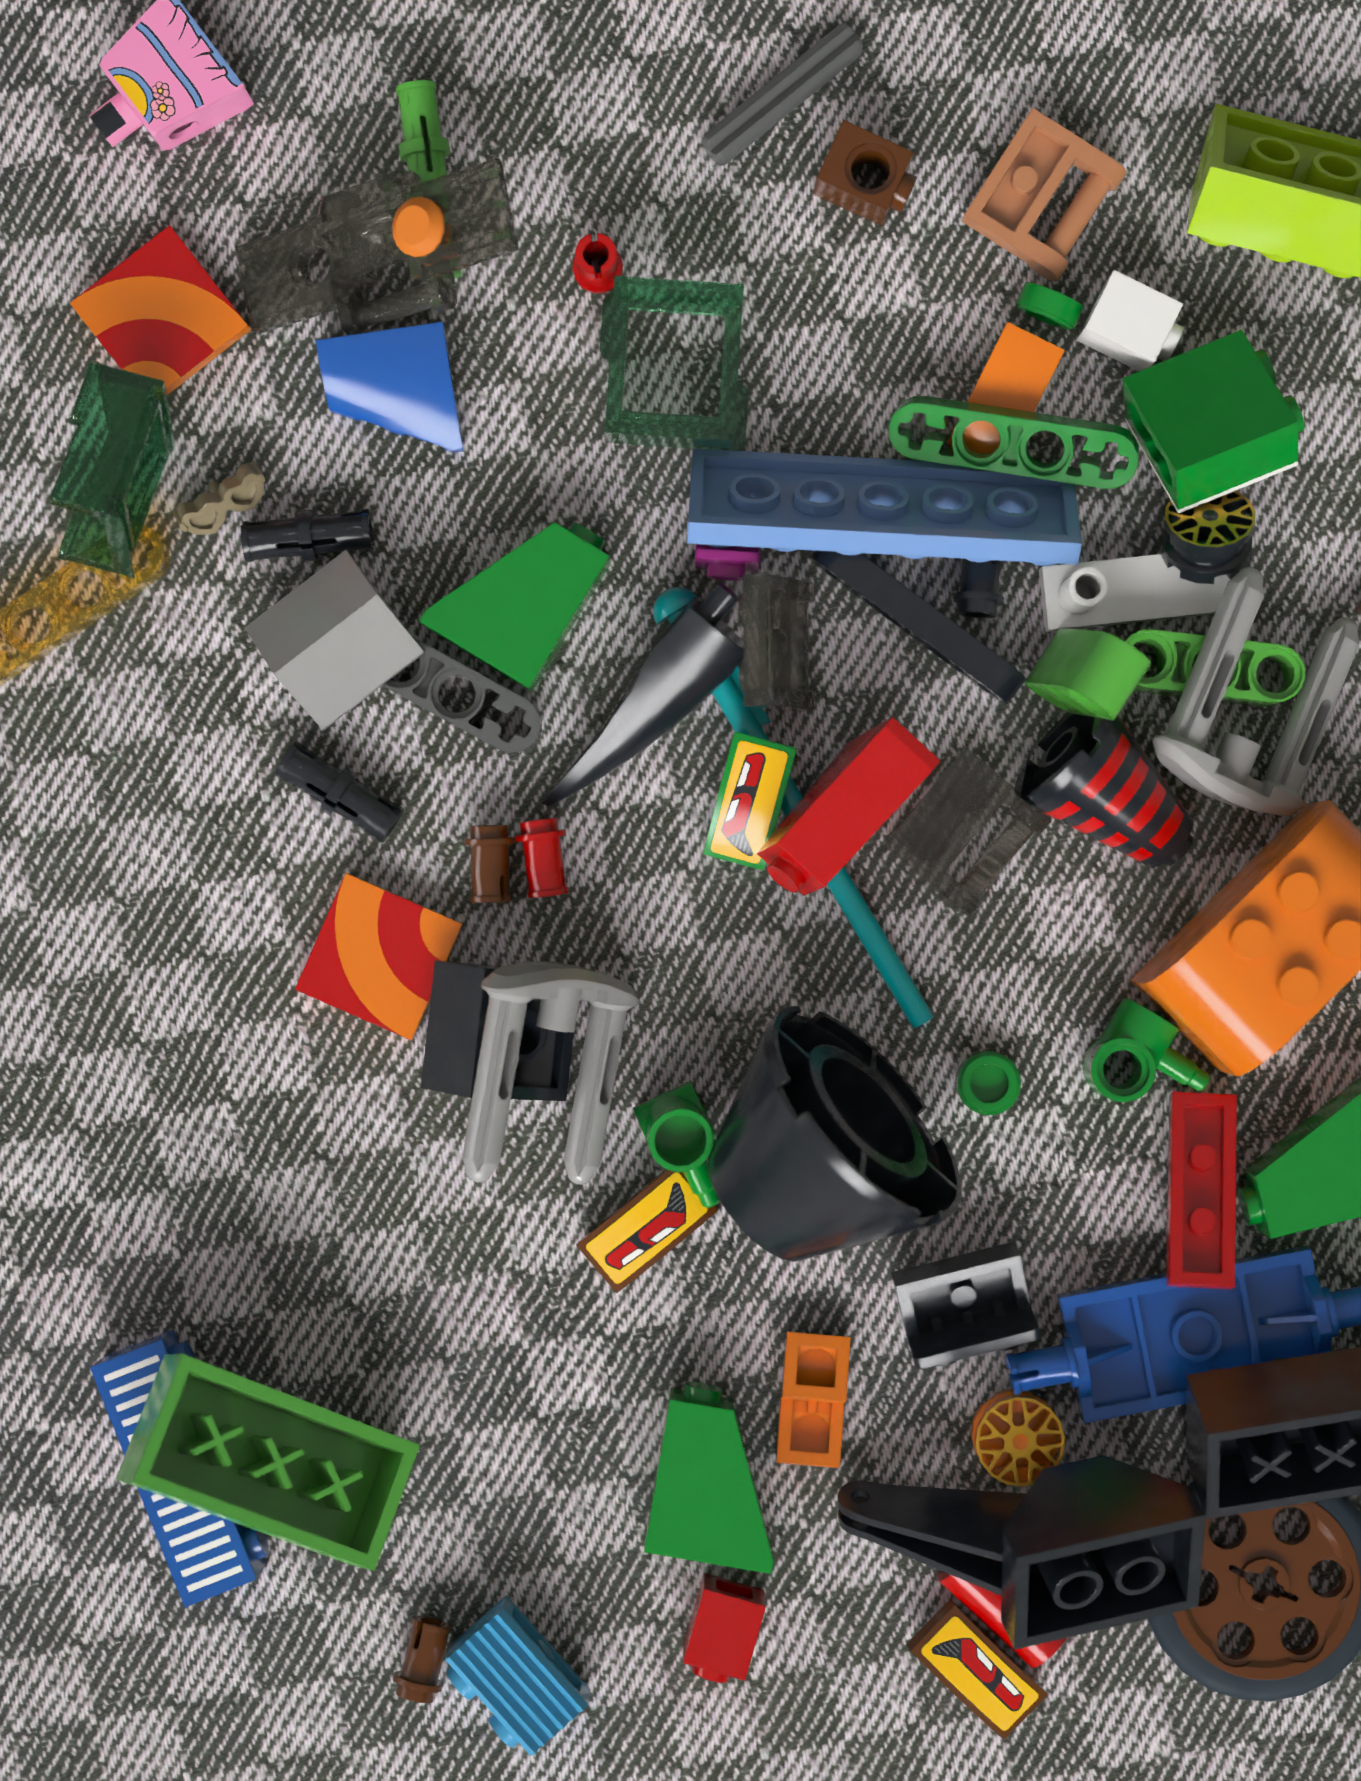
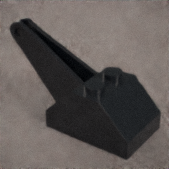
(1068, 1557)

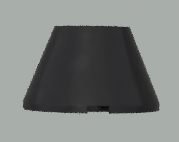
(828, 1145)

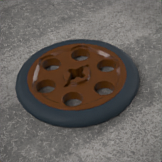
(1266, 1666)

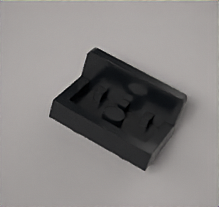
(965, 1306)

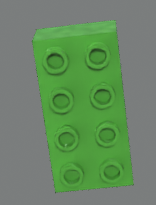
(268, 1461)

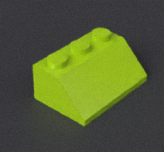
(1279, 191)

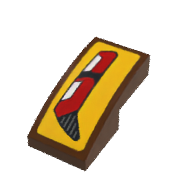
(644, 1229)
(977, 1669)

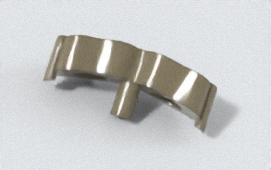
(234, 493)

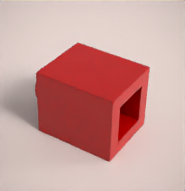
(723, 1629)

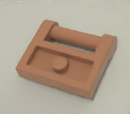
(1025, 184)

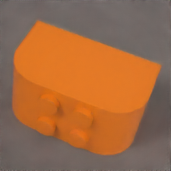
(1266, 945)

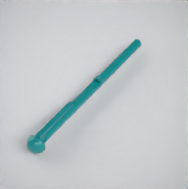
(749, 722)

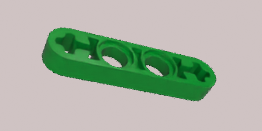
(1012, 453)

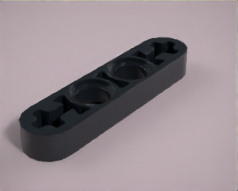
(922, 622)

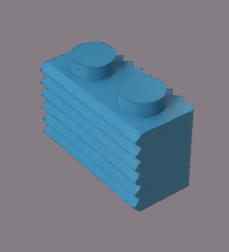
(516, 1677)

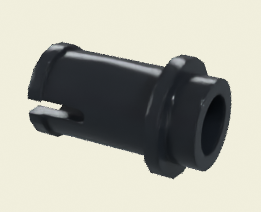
(979, 589)

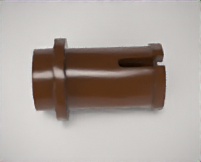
(490, 863)
(423, 1660)

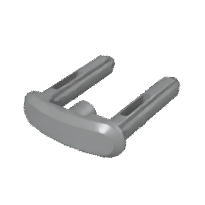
(1228, 773)
(559, 991)

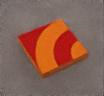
(161, 312)
(378, 956)

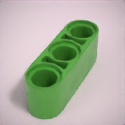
(1175, 658)
(1087, 672)

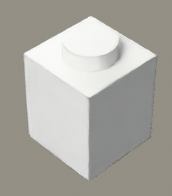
(1132, 323)

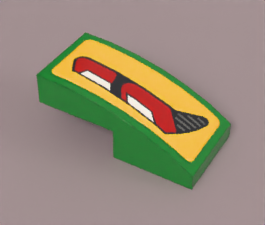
(749, 799)

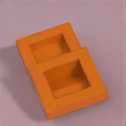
(1011, 380)
(812, 1400)

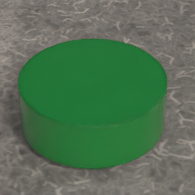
(1049, 306)
(988, 1082)

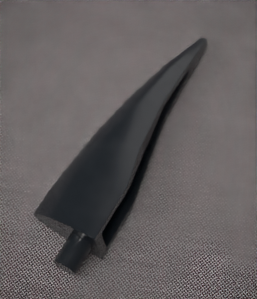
(672, 681)

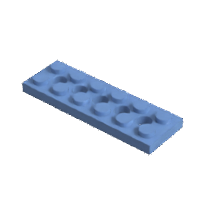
(851, 522)

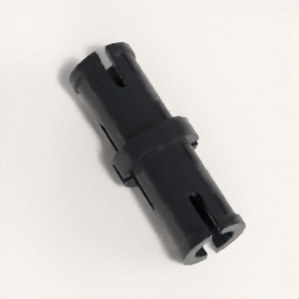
(307, 535)
(339, 791)

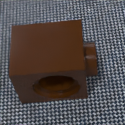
(856, 147)

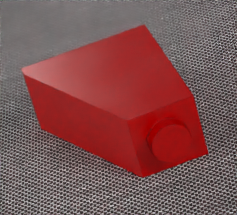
(846, 806)

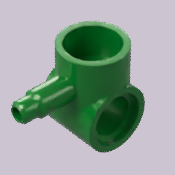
(1148, 1043)
(680, 1137)

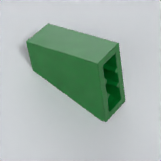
(523, 603)
(1310, 1173)
(704, 1486)

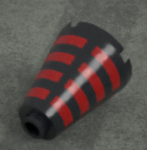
(1106, 789)

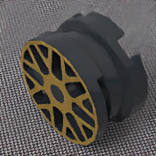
(1209, 538)

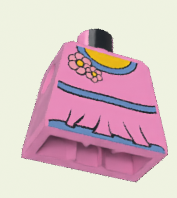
(167, 80)

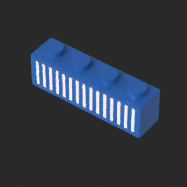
(200, 1549)

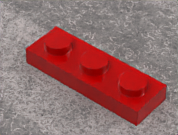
(1201, 1190)

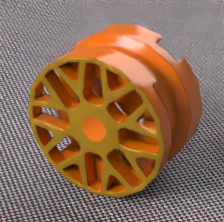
(1016, 1437)

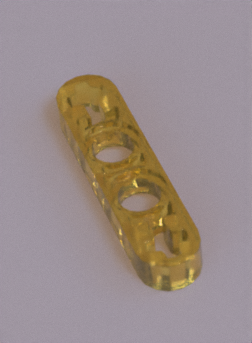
(64, 615)

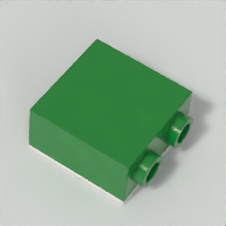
(1212, 420)

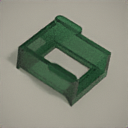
(674, 430)
(112, 466)

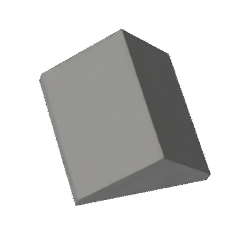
(333, 640)

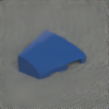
(394, 382)

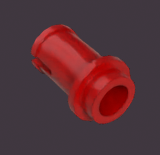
(585, 274)
(543, 857)

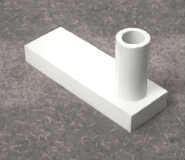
(1122, 593)

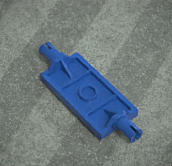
(1140, 1339)

